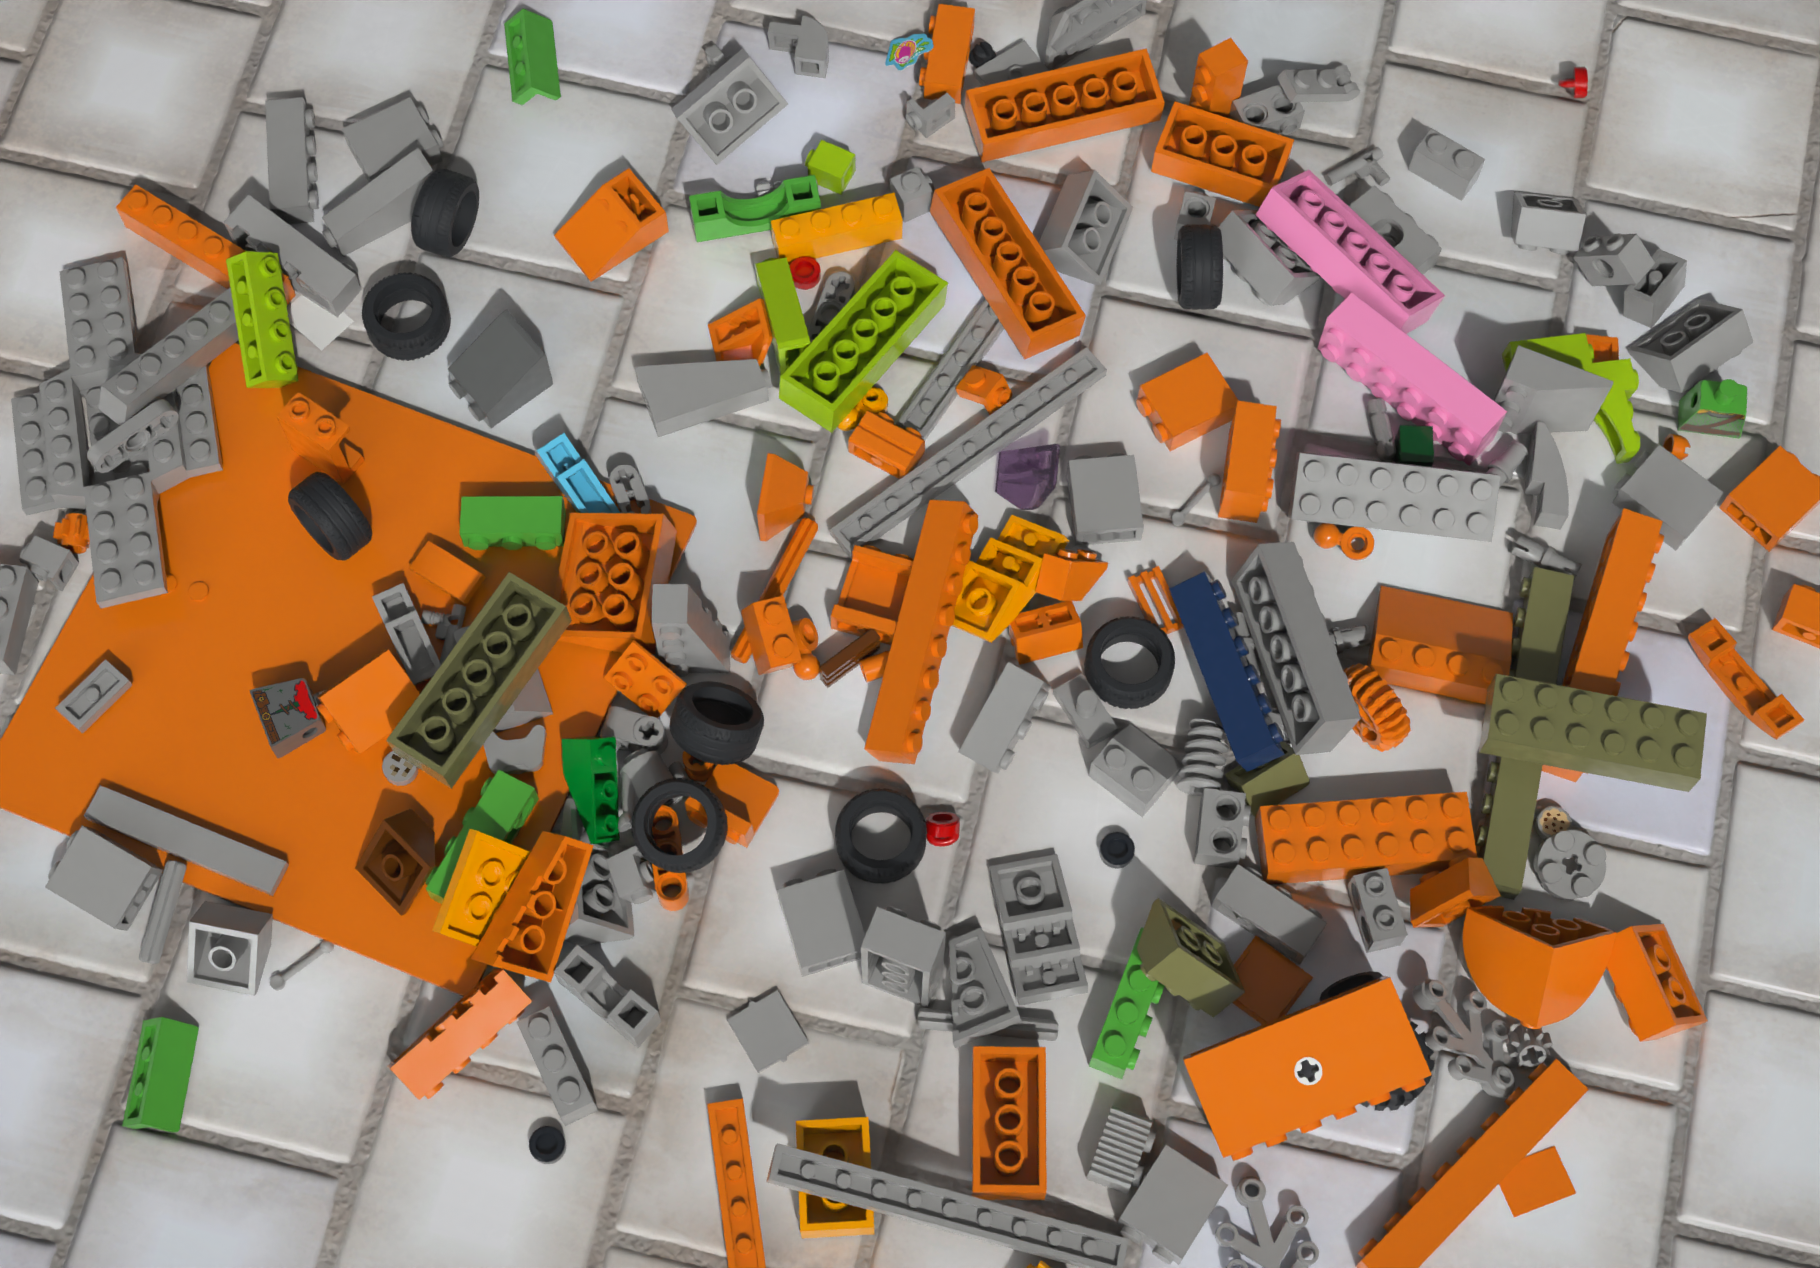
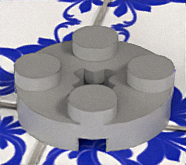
(1552, 873)

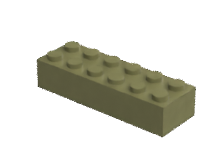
(479, 680)
(1593, 733)

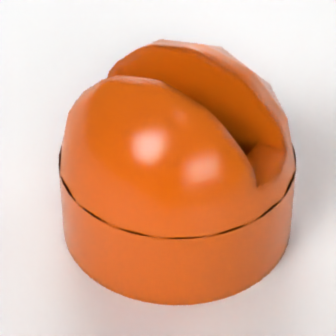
(1676, 445)

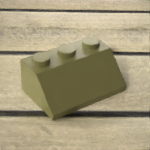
(1188, 960)

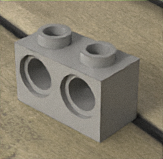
(1265, 109)
(1214, 827)
(1377, 910)

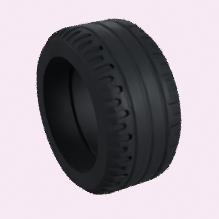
(445, 212)
(1199, 266)
(402, 288)
(330, 516)
(1136, 631)
(716, 722)
(880, 801)
(649, 805)

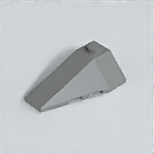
(599, 911)

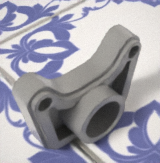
(518, 754)

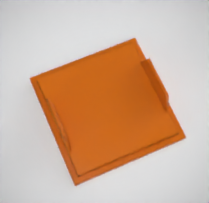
(1269, 982)

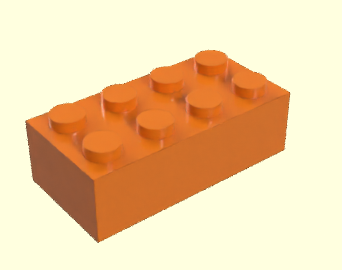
(1221, 154)
(1009, 1123)

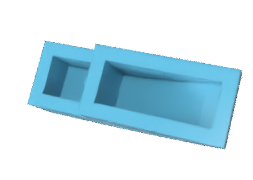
(574, 477)

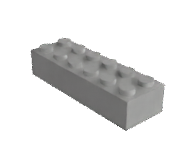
(1394, 496)
(1295, 648)

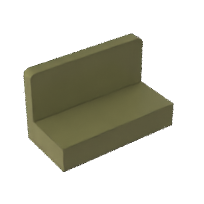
(1271, 781)

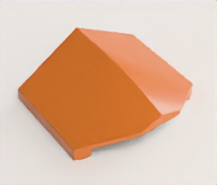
(742, 334)

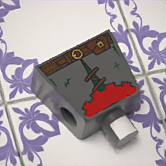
(288, 714)

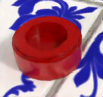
(805, 272)

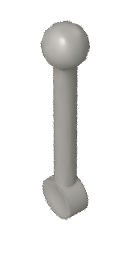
(1179, 517)
(278, 982)

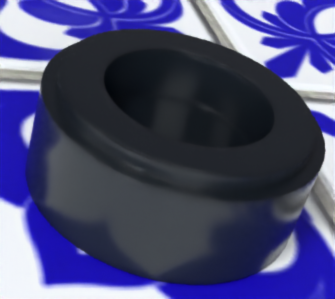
(1117, 850)
(547, 1145)

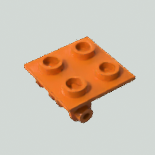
(645, 680)

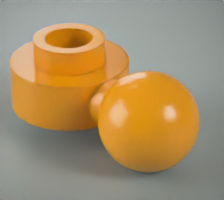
(880, 405)

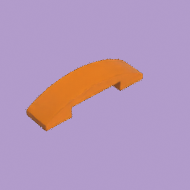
(1740, 683)

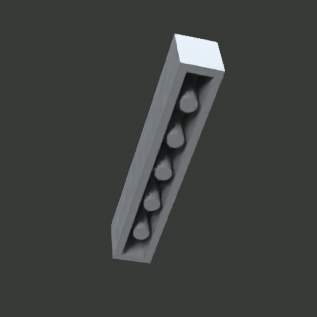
(171, 360)

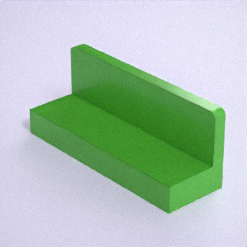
(531, 57)
(160, 1075)

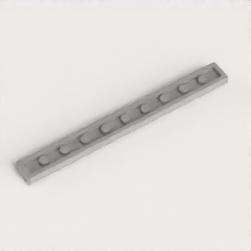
(968, 451)
(945, 1209)

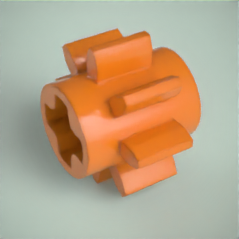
(73, 533)

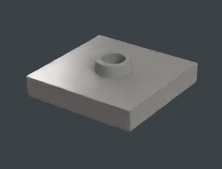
(1009, 65)

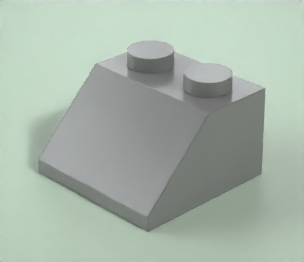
(1547, 222)
(1134, 769)
(228, 947)

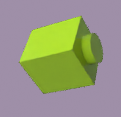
(831, 166)

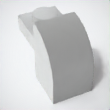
(806, 41)

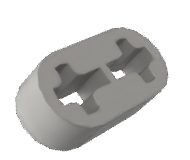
(637, 490)

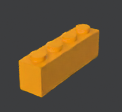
(838, 228)

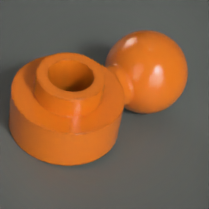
(1328, 536)
(807, 641)

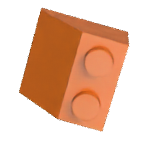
(1448, 894)

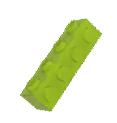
(262, 319)

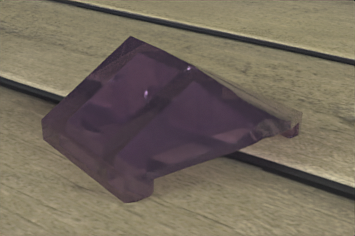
(1027, 475)

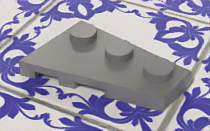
(979, 992)

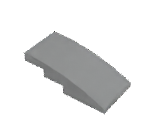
(1038, 929)

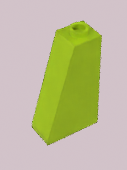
(783, 311)

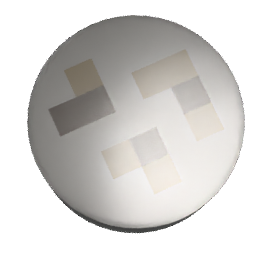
(398, 770)

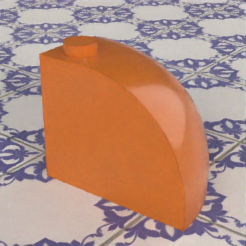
(1534, 963)

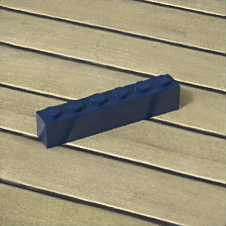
(1227, 672)

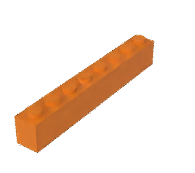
(922, 632)
(1477, 1171)

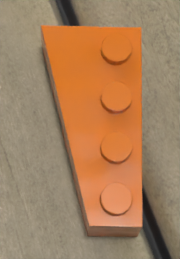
(537, 909)
(459, 1033)

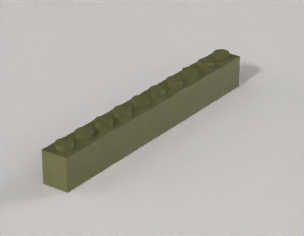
(1516, 782)

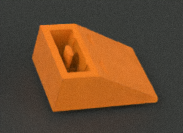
(612, 225)

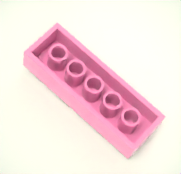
(1348, 251)
(1410, 379)

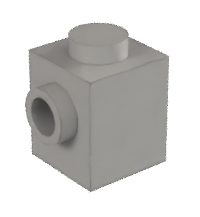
(913, 193)

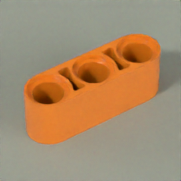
(669, 841)

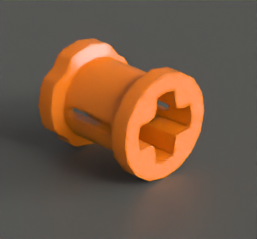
(696, 771)

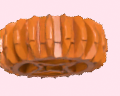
(1381, 712)

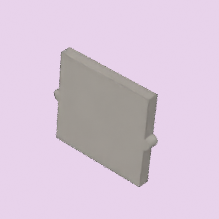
(767, 1031)

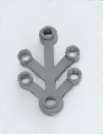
(1492, 1073)
(1268, 1253)

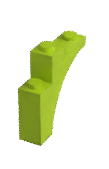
(1616, 411)

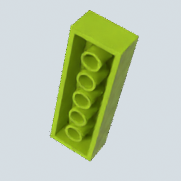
(862, 341)

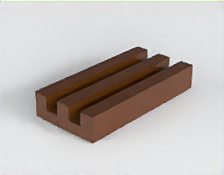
(849, 657)

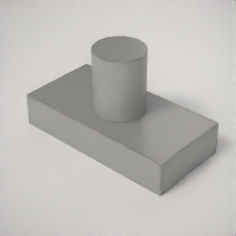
(1085, 710)

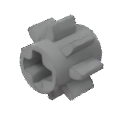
(1529, 1046)

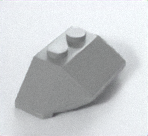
(1085, 25)

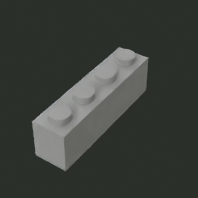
(290, 161)

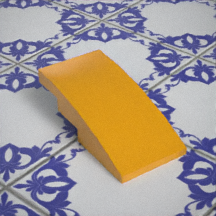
(1003, 578)

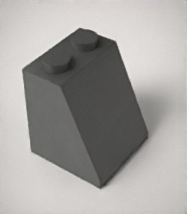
(500, 371)

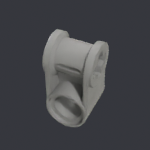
(631, 730)

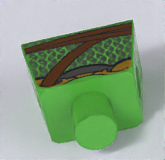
(1714, 408)

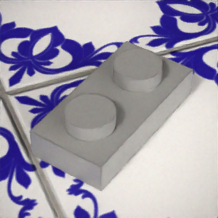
(93, 696)

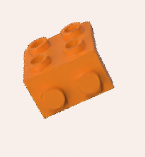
(744, 798)

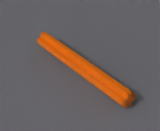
(780, 578)

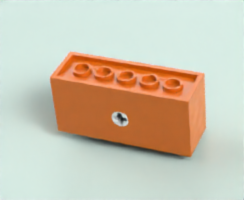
(1359, 1052)

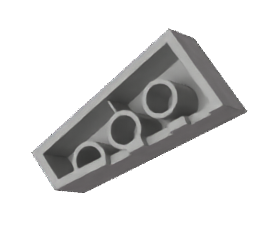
(308, 266)
(686, 633)

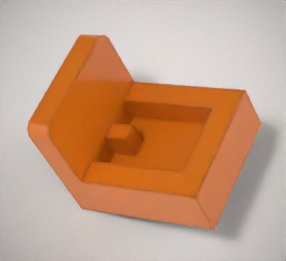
(985, 388)

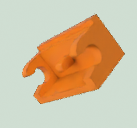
(1046, 632)

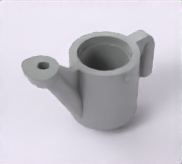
(638, 774)

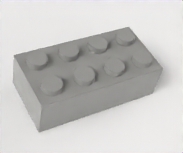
(902, 955)

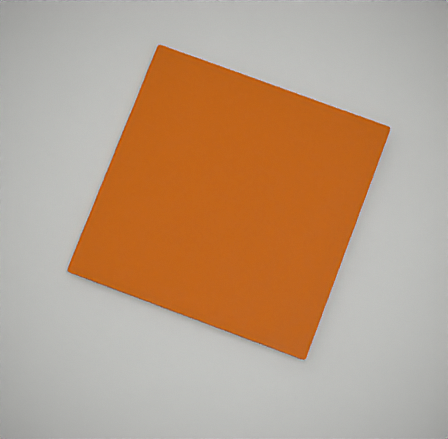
(291, 612)

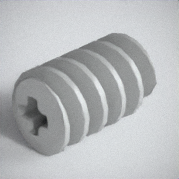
(1202, 757)

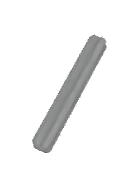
(1027, 1028)

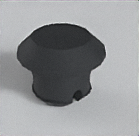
(981, 54)

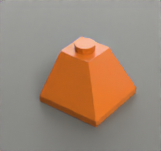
(782, 496)

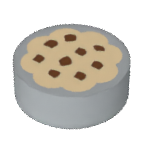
(1552, 820)

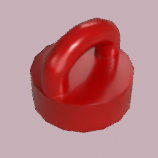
(1578, 82)
(944, 826)

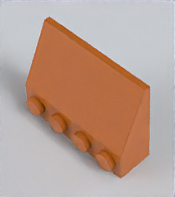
(610, 577)
(1439, 644)

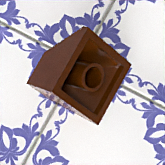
(399, 859)

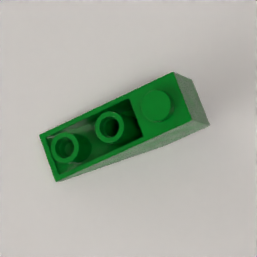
(592, 780)

